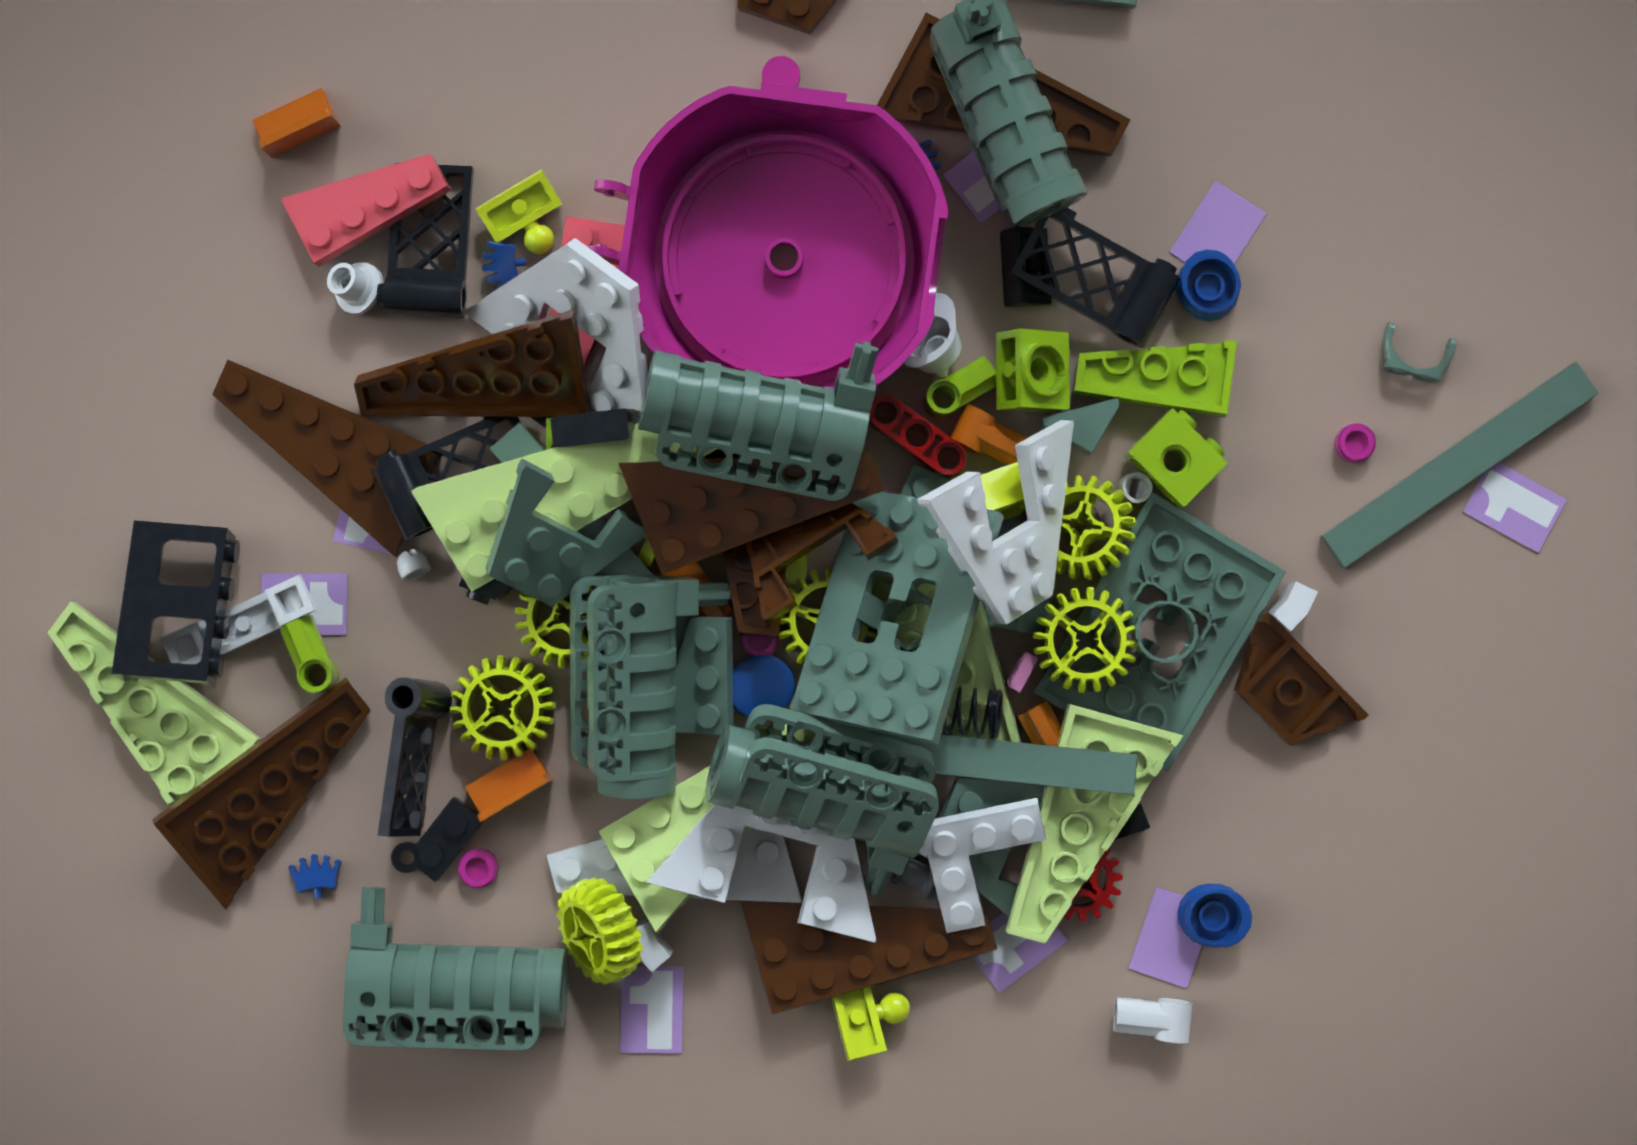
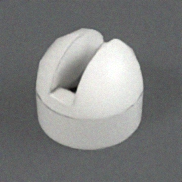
(1141, 490)
(412, 565)

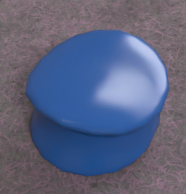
(1208, 285)
(760, 682)
(1214, 915)

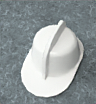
(941, 343)

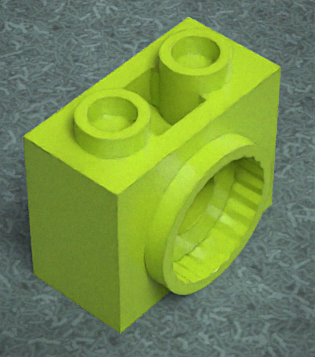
(1032, 371)
(1199, 457)

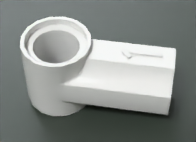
(1164, 1019)

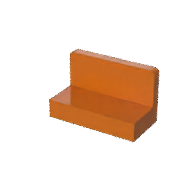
(295, 123)
(508, 784)

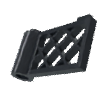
(430, 290)
(1143, 293)
(404, 472)
(416, 711)

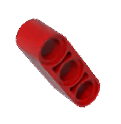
(936, 439)

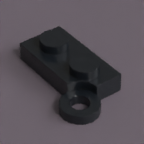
(440, 842)

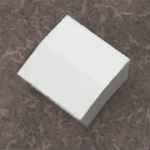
(1293, 604)
(655, 947)

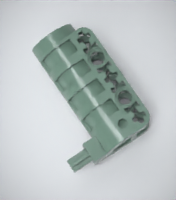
(1004, 111)
(761, 421)
(630, 677)
(829, 786)
(449, 985)

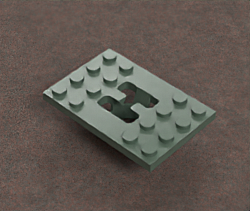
(1194, 571)
(885, 681)

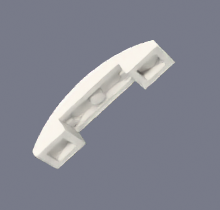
(247, 621)

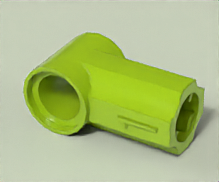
(963, 386)
(308, 650)

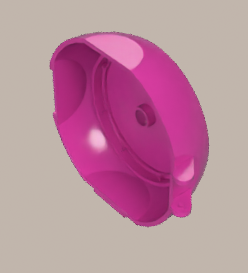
(771, 172)

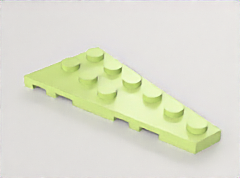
(162, 722)
(1081, 821)
(652, 832)

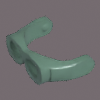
(1395, 365)

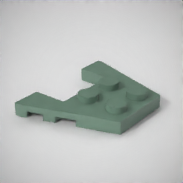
(545, 555)
(975, 794)

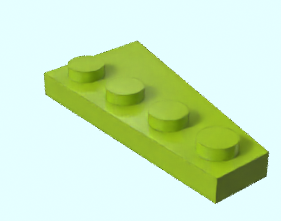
(1180, 378)

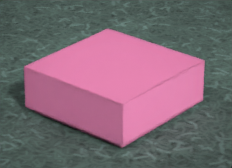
(1021, 671)

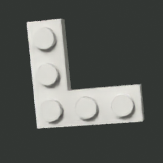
(971, 833)

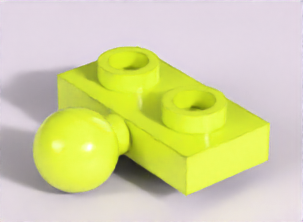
(521, 208)
(860, 1022)

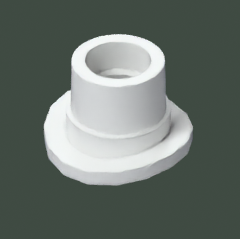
(355, 286)

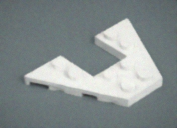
(604, 309)
(1021, 564)
(834, 891)

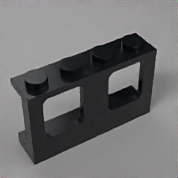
(147, 599)

